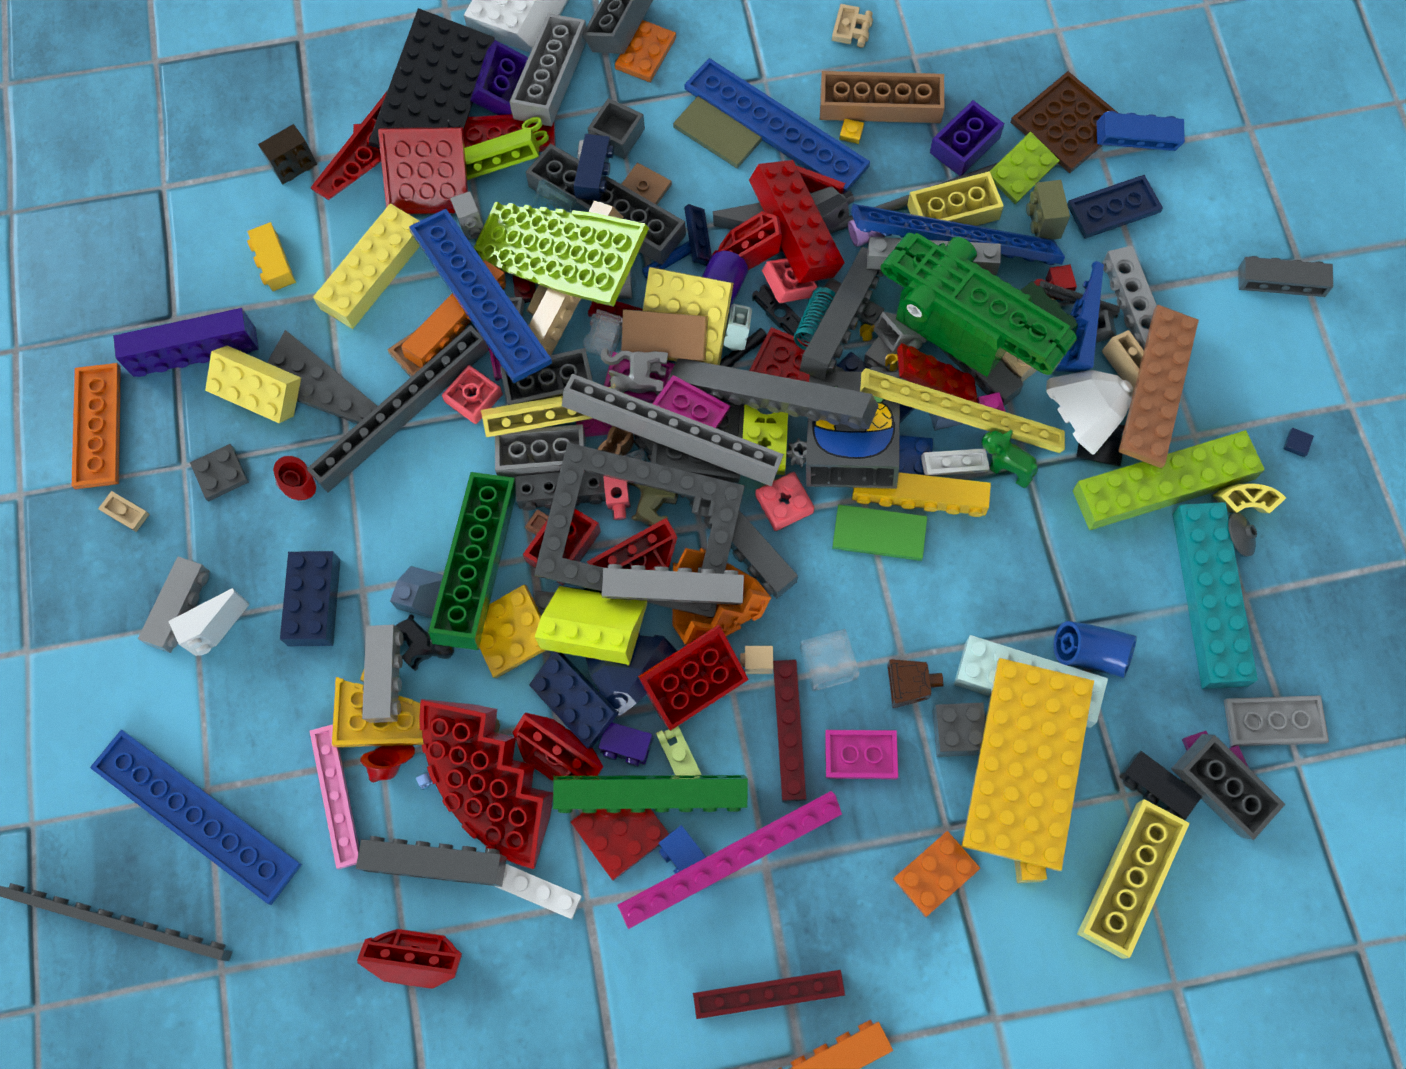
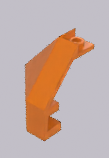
(729, 617)

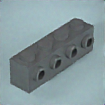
(539, 490)

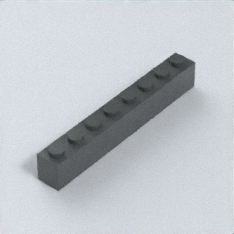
(840, 318)

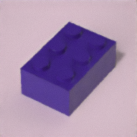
(498, 78)
(966, 138)

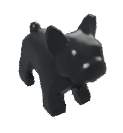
(420, 644)

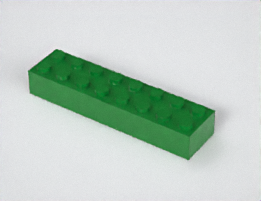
(473, 561)

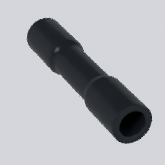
(752, 342)

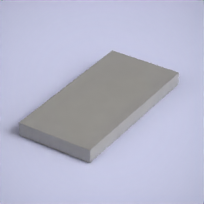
(1276, 721)

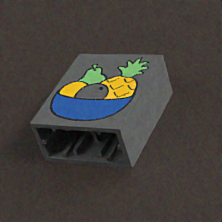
(854, 456)

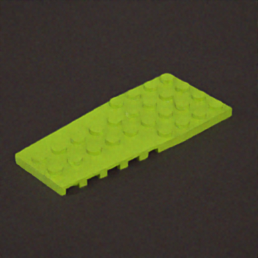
(562, 250)

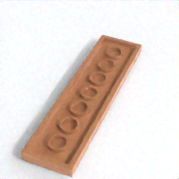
(1159, 386)

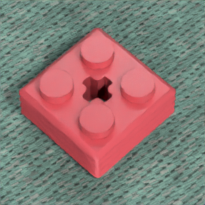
(784, 282)
(467, 383)
(784, 514)

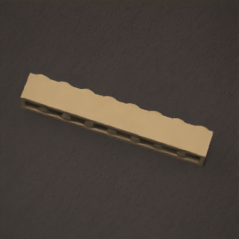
(557, 307)

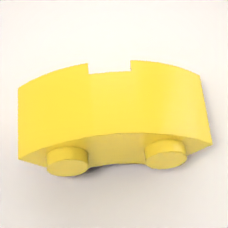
(1247, 495)

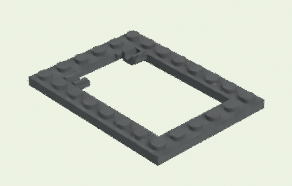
(723, 513)

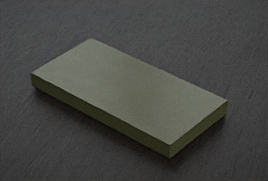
(717, 132)

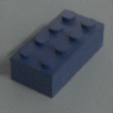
(310, 598)

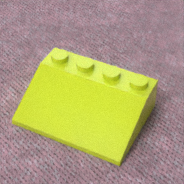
(590, 625)

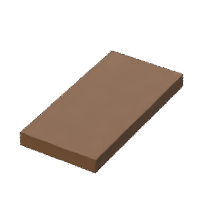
(673, 333)

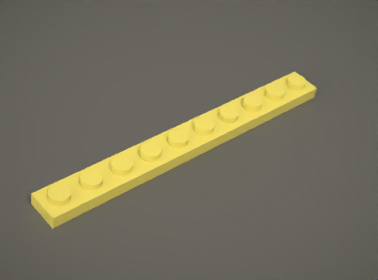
(961, 410)

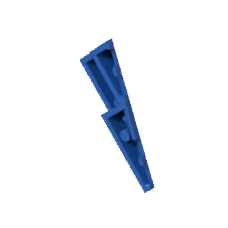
(1086, 312)

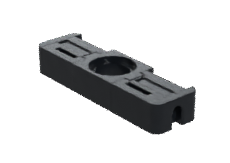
(768, 302)

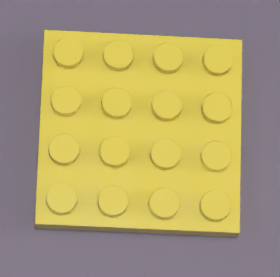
(692, 295)

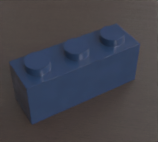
(593, 167)

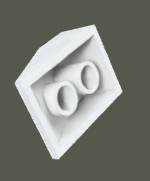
(209, 622)

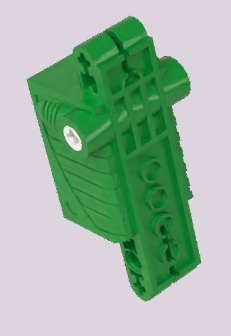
(970, 308)

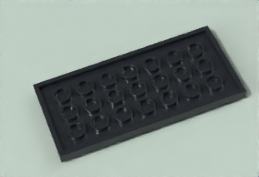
(433, 76)

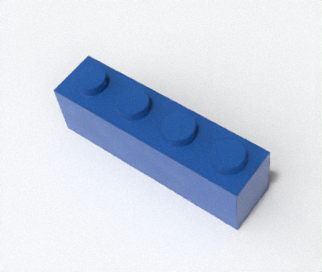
(1140, 131)

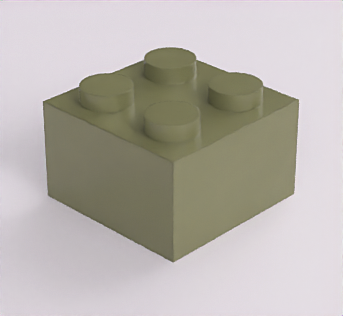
(1048, 210)

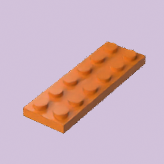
(96, 426)

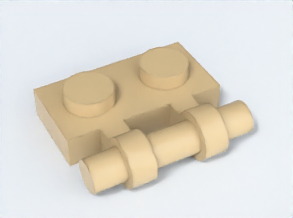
(846, 22)

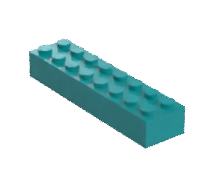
(1214, 596)

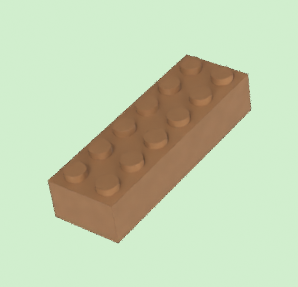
(882, 96)

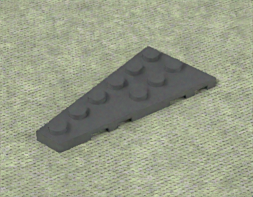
(320, 384)

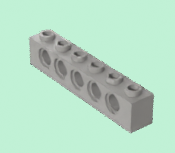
(1125, 260)

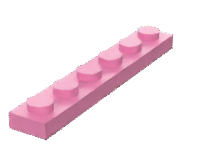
(335, 798)

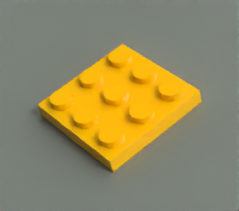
(510, 632)

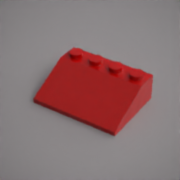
(693, 678)

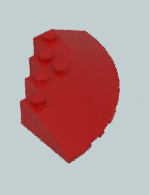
(482, 781)

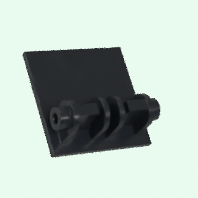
(1108, 452)

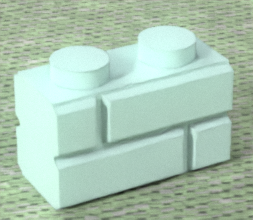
(737, 327)

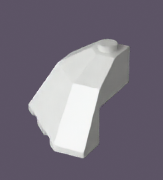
(1092, 404)

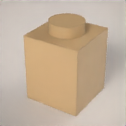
(757, 659)

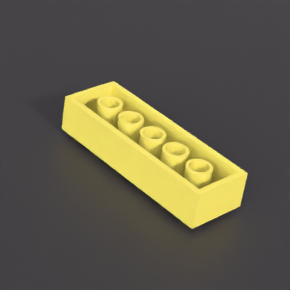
(368, 267)
(1133, 879)

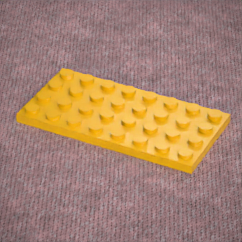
(1028, 764)

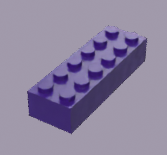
(184, 342)

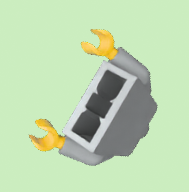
(893, 334)

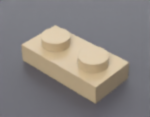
(123, 511)

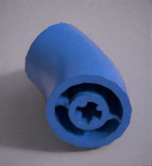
(1094, 648)

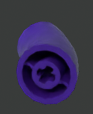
(729, 268)

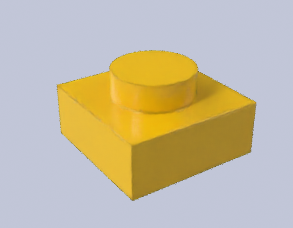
(851, 131)

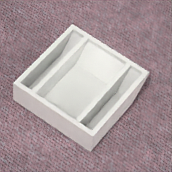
(512, 21)

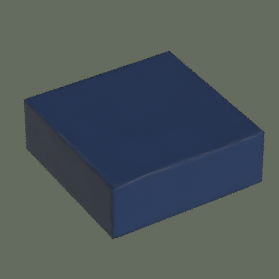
(1298, 442)

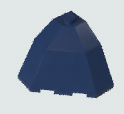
(619, 681)

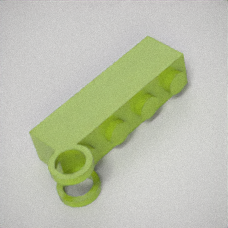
(505, 150)

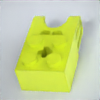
(767, 431)

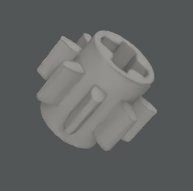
(794, 455)

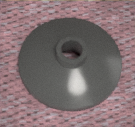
(1242, 534)

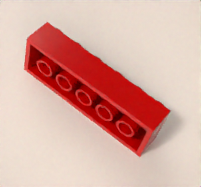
(803, 230)

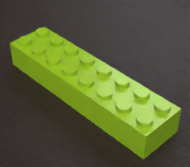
(1184, 476)

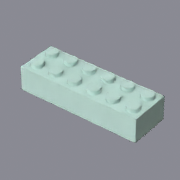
(979, 665)

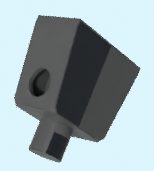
(833, 205)

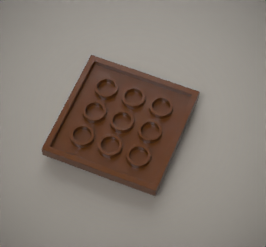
(1064, 120)

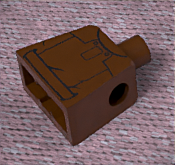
(911, 682)

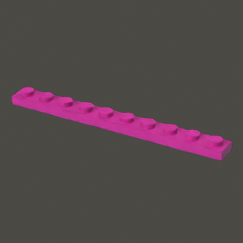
(729, 860)

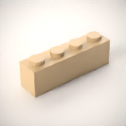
(1124, 356)

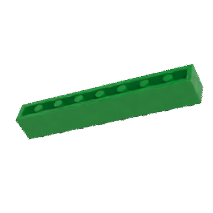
(650, 792)

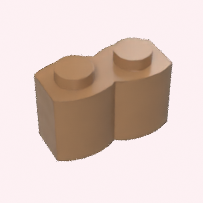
(618, 441)

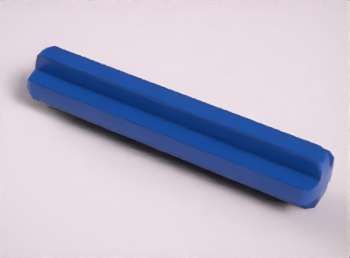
(679, 253)

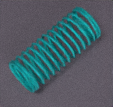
(811, 302)

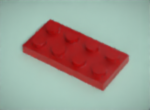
(934, 374)

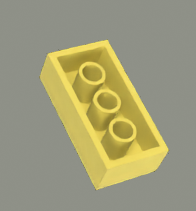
(964, 201)
(252, 384)

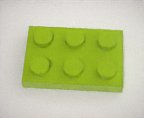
(1023, 167)

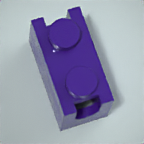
(626, 744)

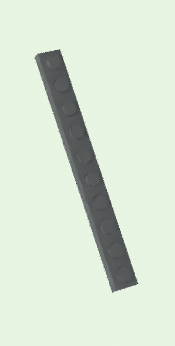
(124, 924)

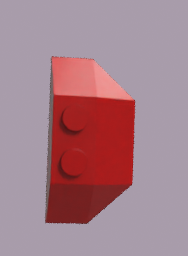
(754, 239)
(647, 548)
(554, 748)
(410, 958)

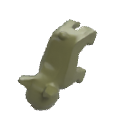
(650, 502)

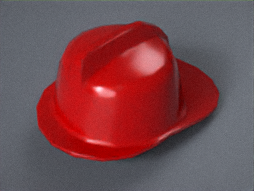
(293, 478)
(386, 760)

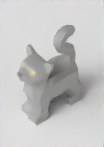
(640, 368)

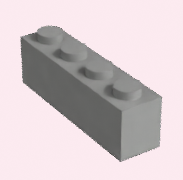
(176, 597)
(382, 674)

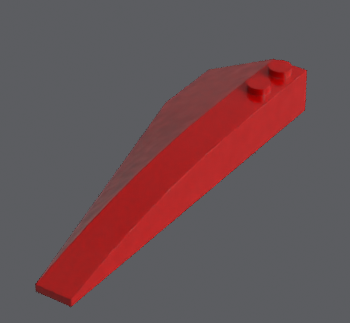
(352, 160)

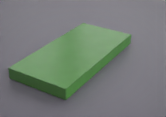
(880, 532)

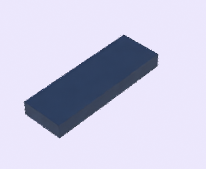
(698, 234)

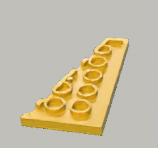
(353, 731)

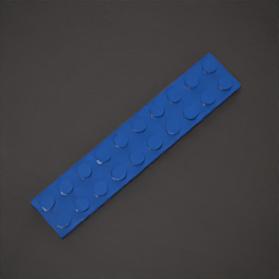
(776, 124)
(1012, 244)
(480, 296)
(196, 817)

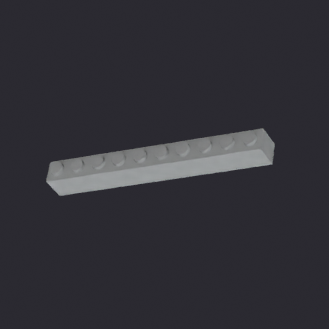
(671, 429)

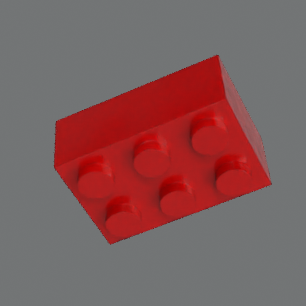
(580, 538)

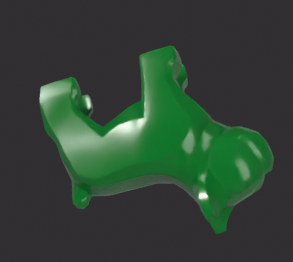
(1009, 457)

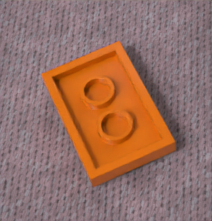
(646, 51)
(936, 873)

